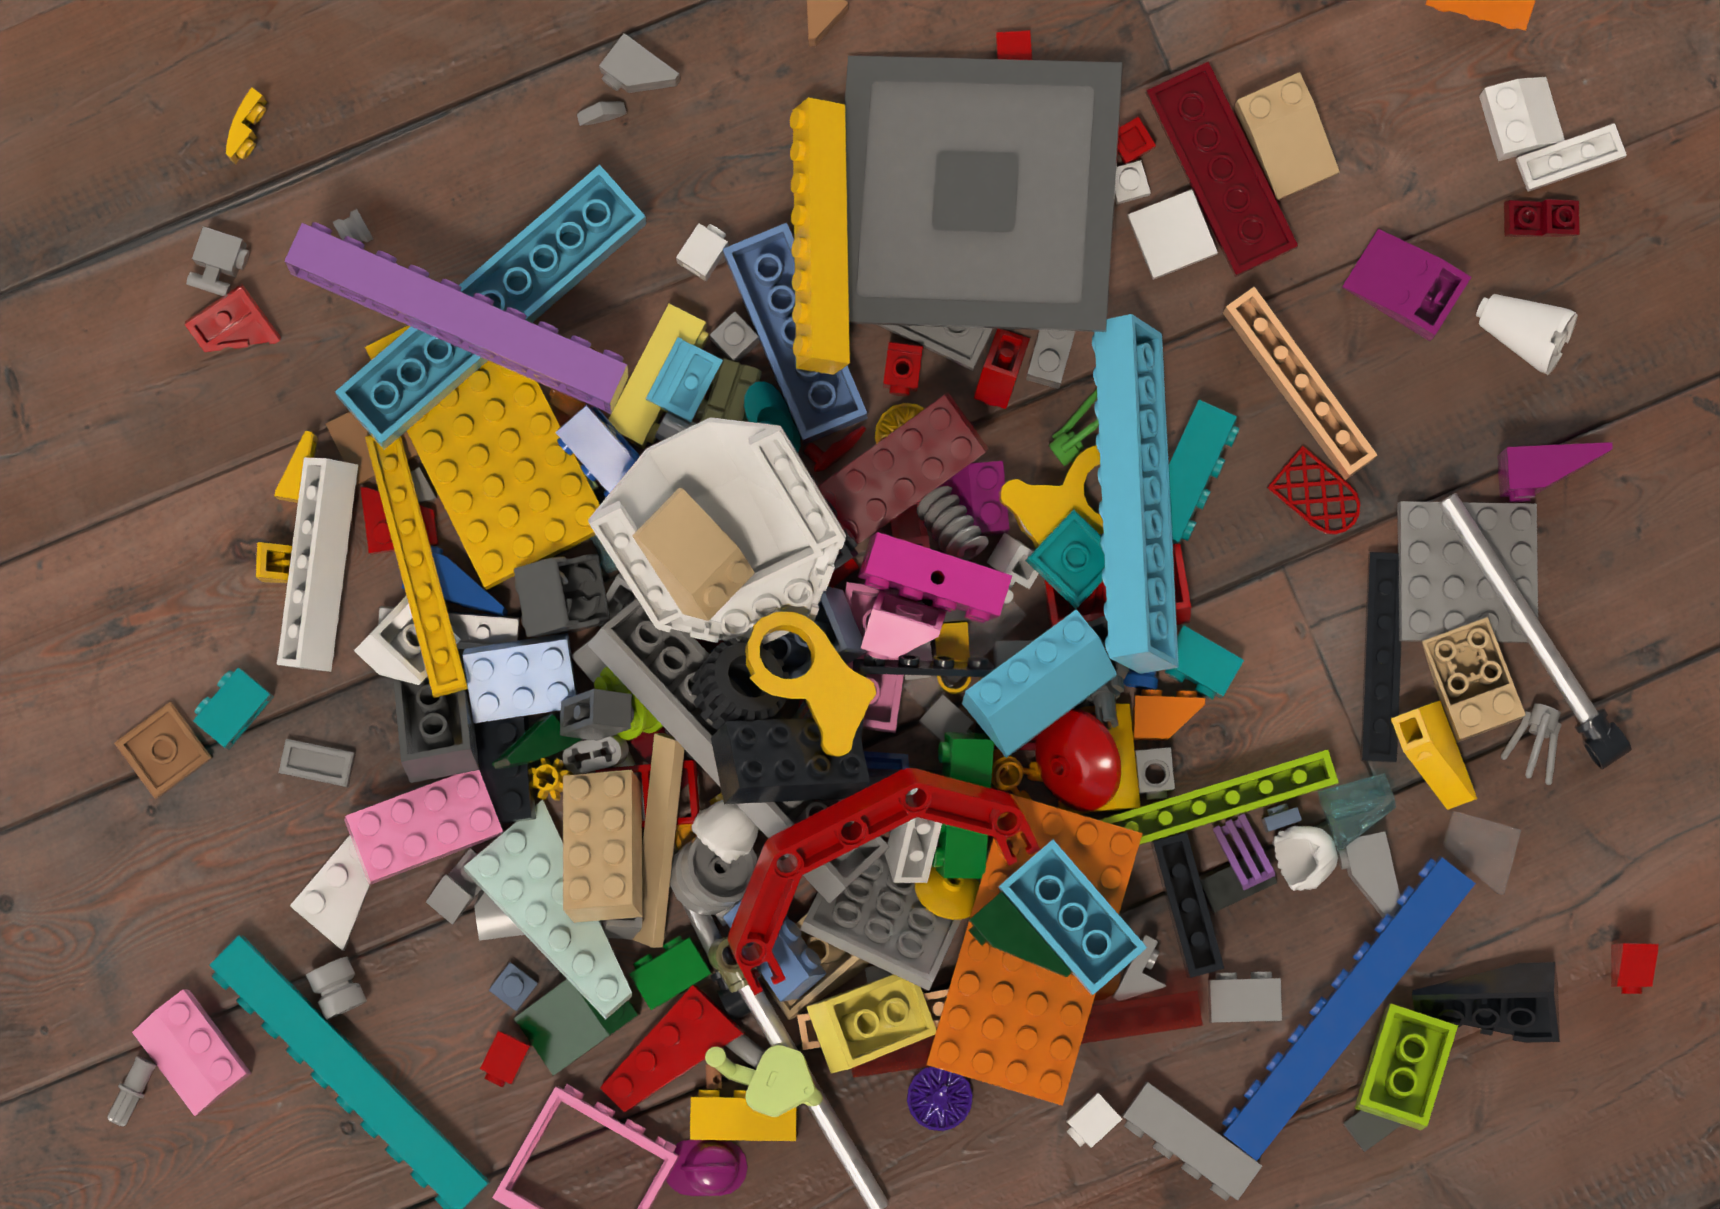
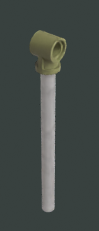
(823, 1113)

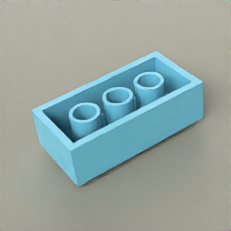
(1072, 917)

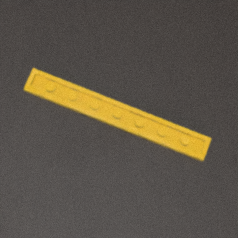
(417, 567)

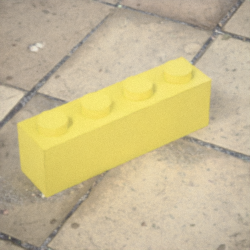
(633, 414)

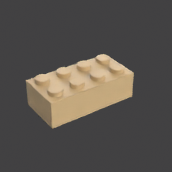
(602, 846)

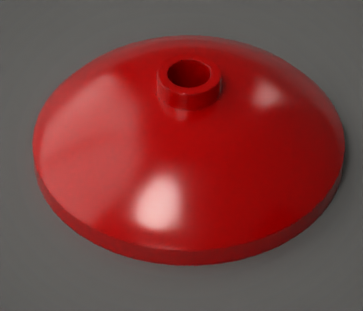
(1079, 761)

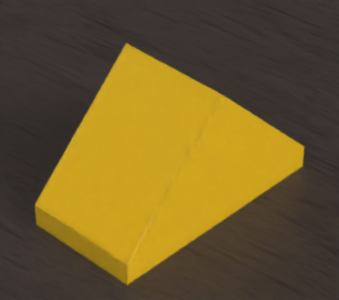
(273, 562)

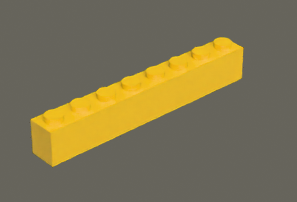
(820, 236)

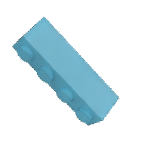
(1040, 683)

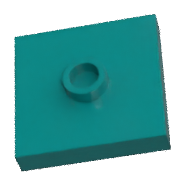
(1071, 559)

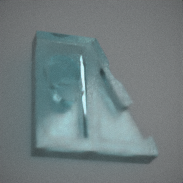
(1356, 807)

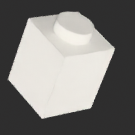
(703, 251)
(1092, 1121)

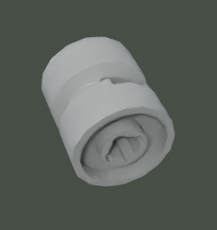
(336, 988)

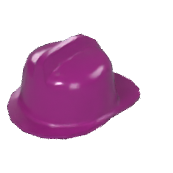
(707, 1168)

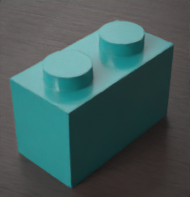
(1204, 664)
(232, 707)

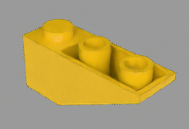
(1434, 753)

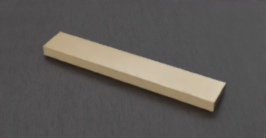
(659, 836)

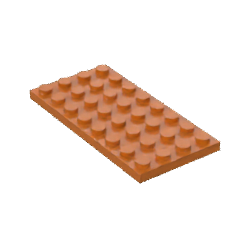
(1009, 1017)

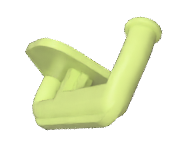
(776, 1084)

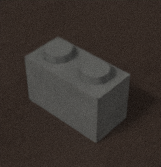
(596, 714)

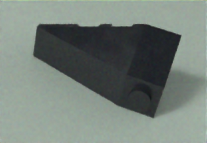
(1504, 1000)

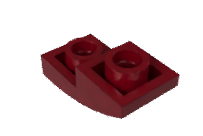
(1542, 218)

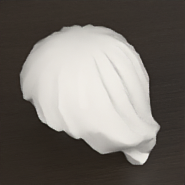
(725, 830)
(1305, 856)

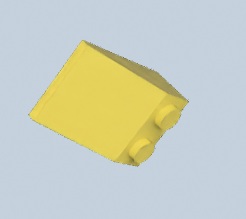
(870, 1021)

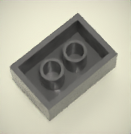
(433, 732)

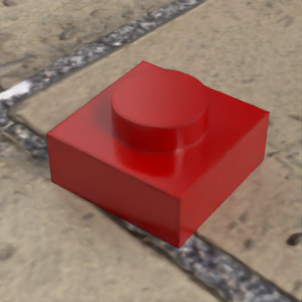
(1134, 141)

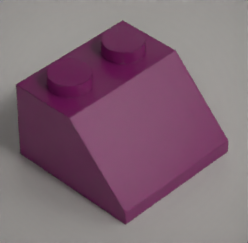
(979, 492)

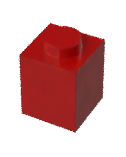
(505, 1059)

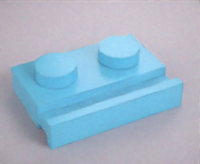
(684, 379)

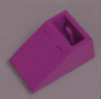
(1406, 283)

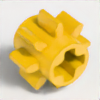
(541, 774)

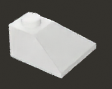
(394, 647)

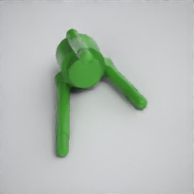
(1067, 446)

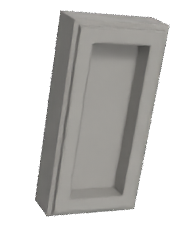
(316, 763)

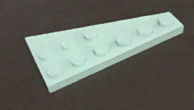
(526, 882)

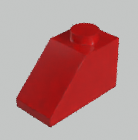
(1001, 368)
(1633, 966)

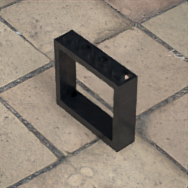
(914, 666)

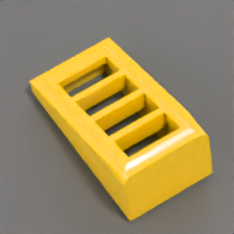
(289, 485)

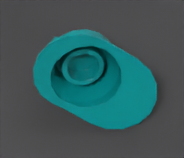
(767, 406)

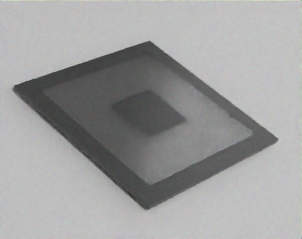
(981, 191)

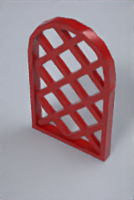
(1308, 518)

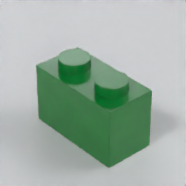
(670, 972)

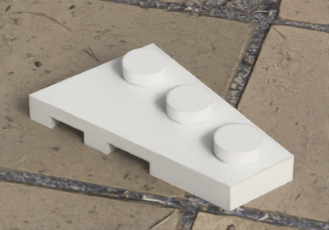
(335, 895)

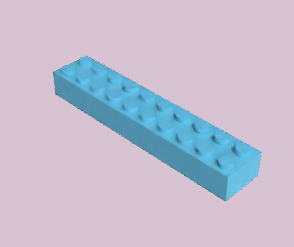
(523, 275)
(1135, 496)

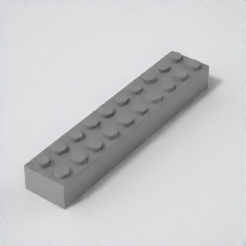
(660, 674)

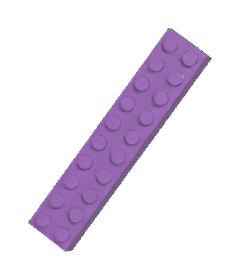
(457, 317)

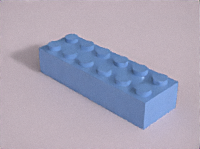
(764, 276)

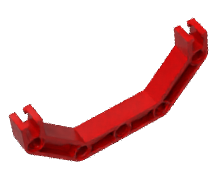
(874, 814)

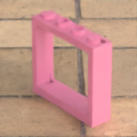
(601, 1114)

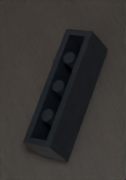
(1187, 905)

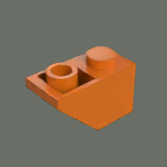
(1162, 716)

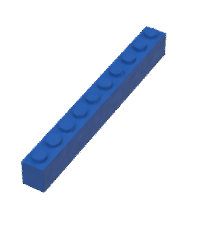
(1347, 1008)

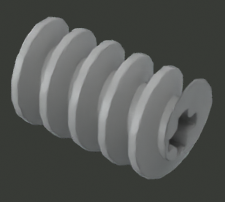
(949, 524)

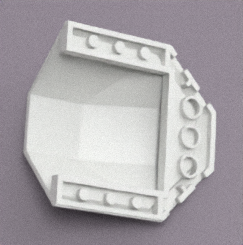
(757, 495)

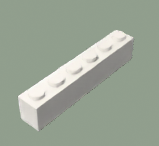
(317, 564)

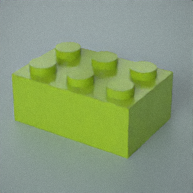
(1406, 1067)

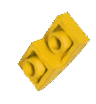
(240, 137)

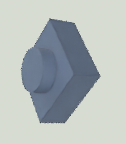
(1280, 817)
(513, 986)

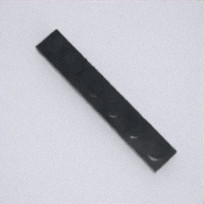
(1381, 659)

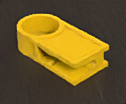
(953, 642)

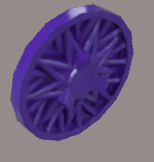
(939, 1099)

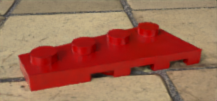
(671, 1049)

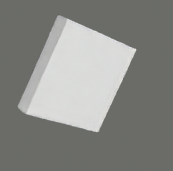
(1172, 234)

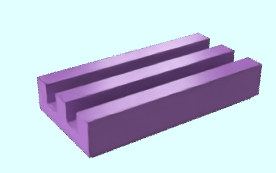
(1232, 827)

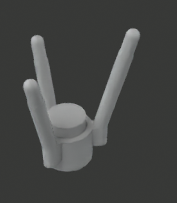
(1542, 723)

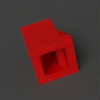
(909, 355)

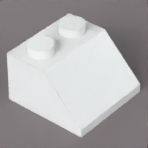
(1521, 117)

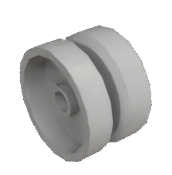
(706, 881)

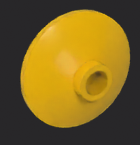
(947, 896)

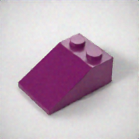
(1532, 469)

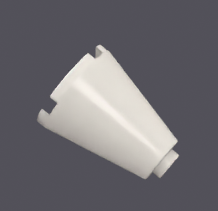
(1528, 328)

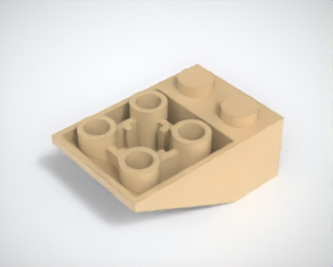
(1472, 680)

